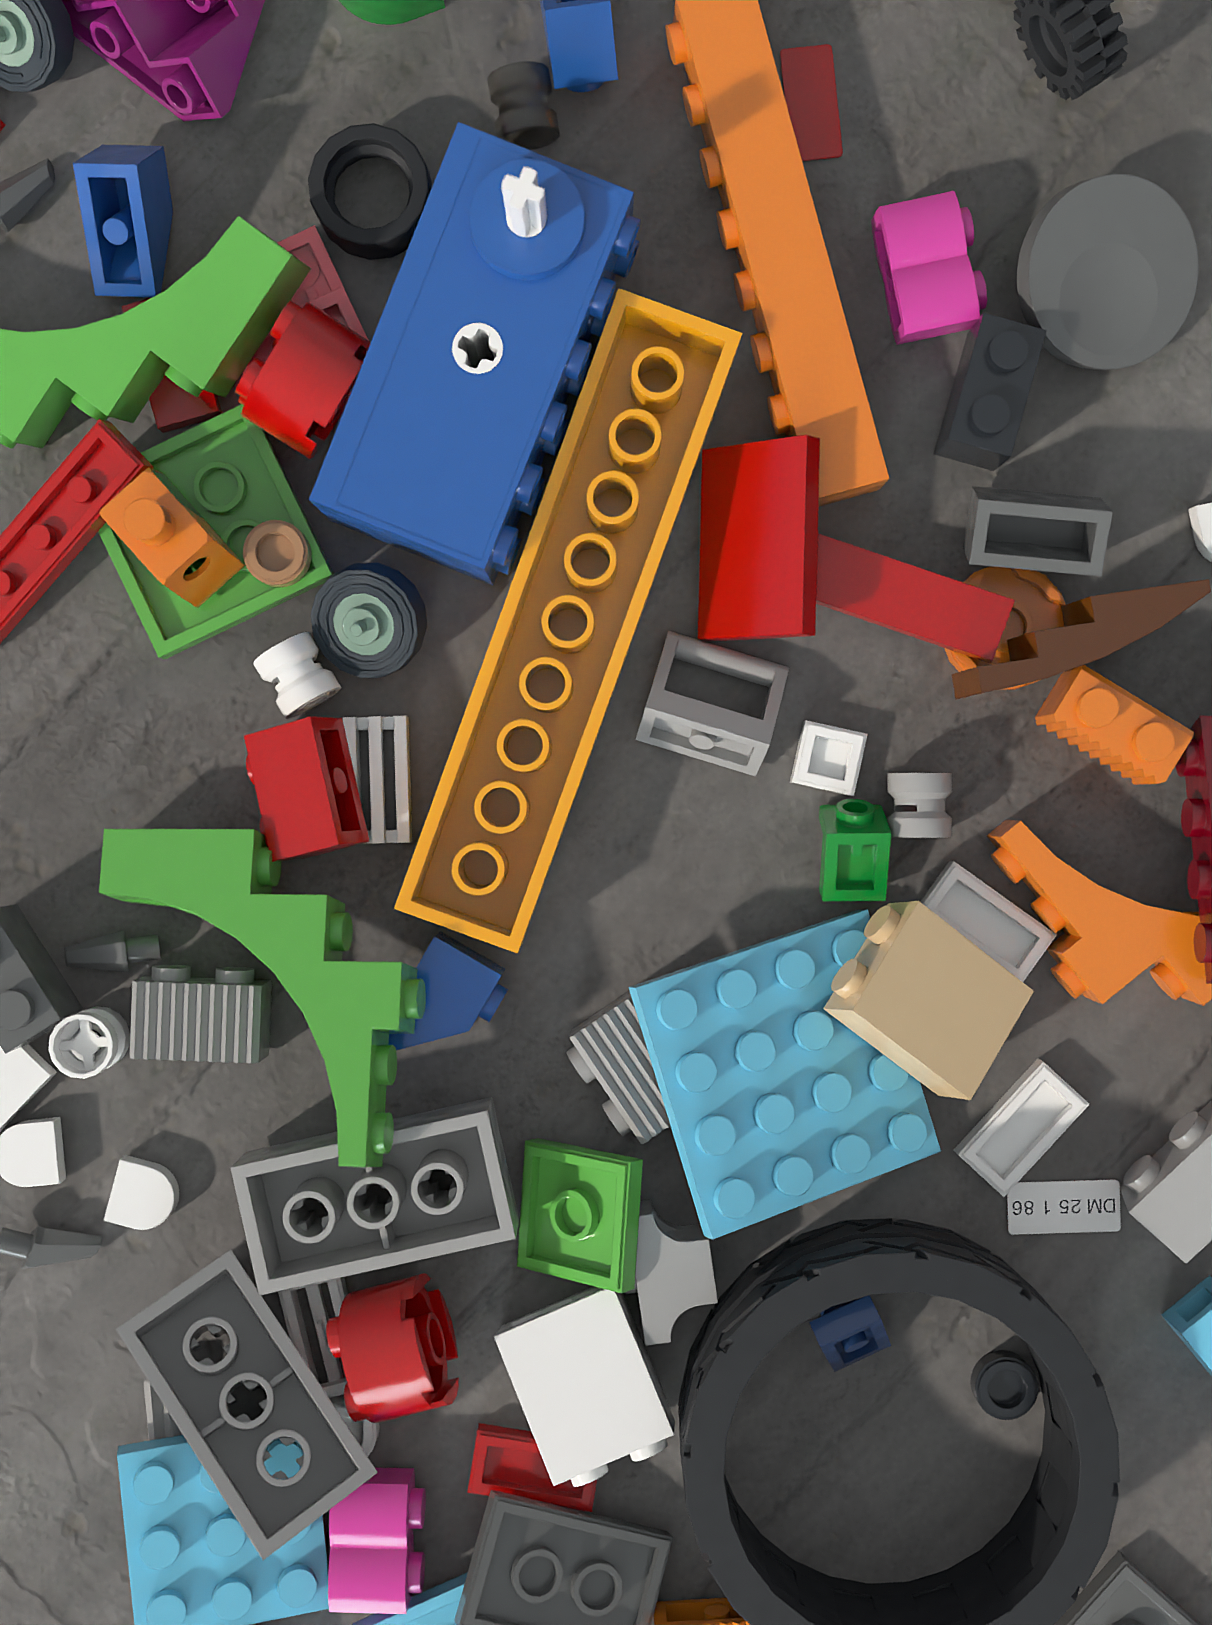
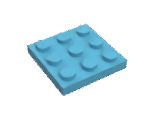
(192, 1554)

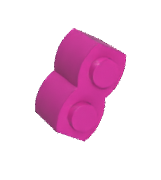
(927, 267)
(374, 1545)

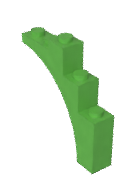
(192, 332)
(300, 938)

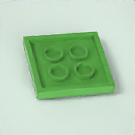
(234, 484)

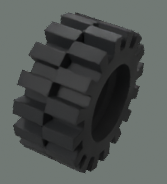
(1071, 42)

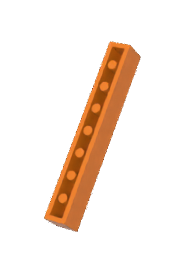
(776, 240)

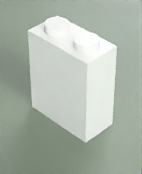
(586, 1385)

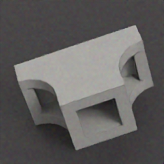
(670, 1272)

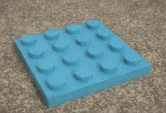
(769, 1086)

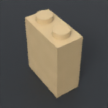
(928, 999)

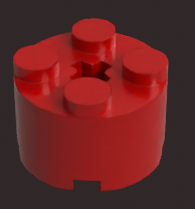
(304, 378)
(394, 1350)

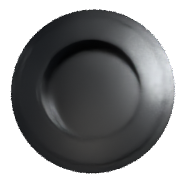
(1004, 1385)

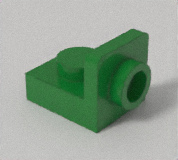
(854, 851)

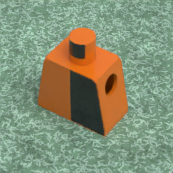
(170, 537)

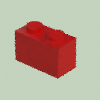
(305, 788)

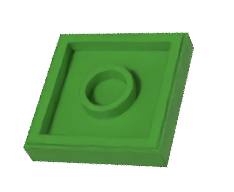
(580, 1214)

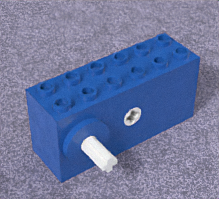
(478, 355)

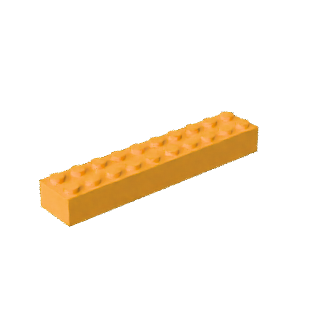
(568, 620)

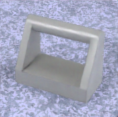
(706, 729)

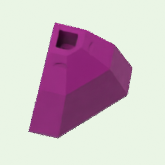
(173, 49)

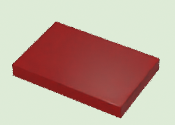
(759, 540)

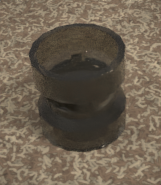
(523, 106)

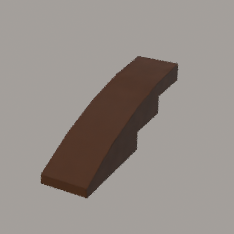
(1090, 632)

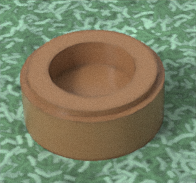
(277, 553)

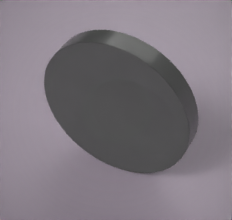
(1108, 272)

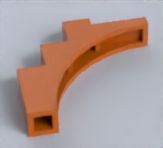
(1105, 933)

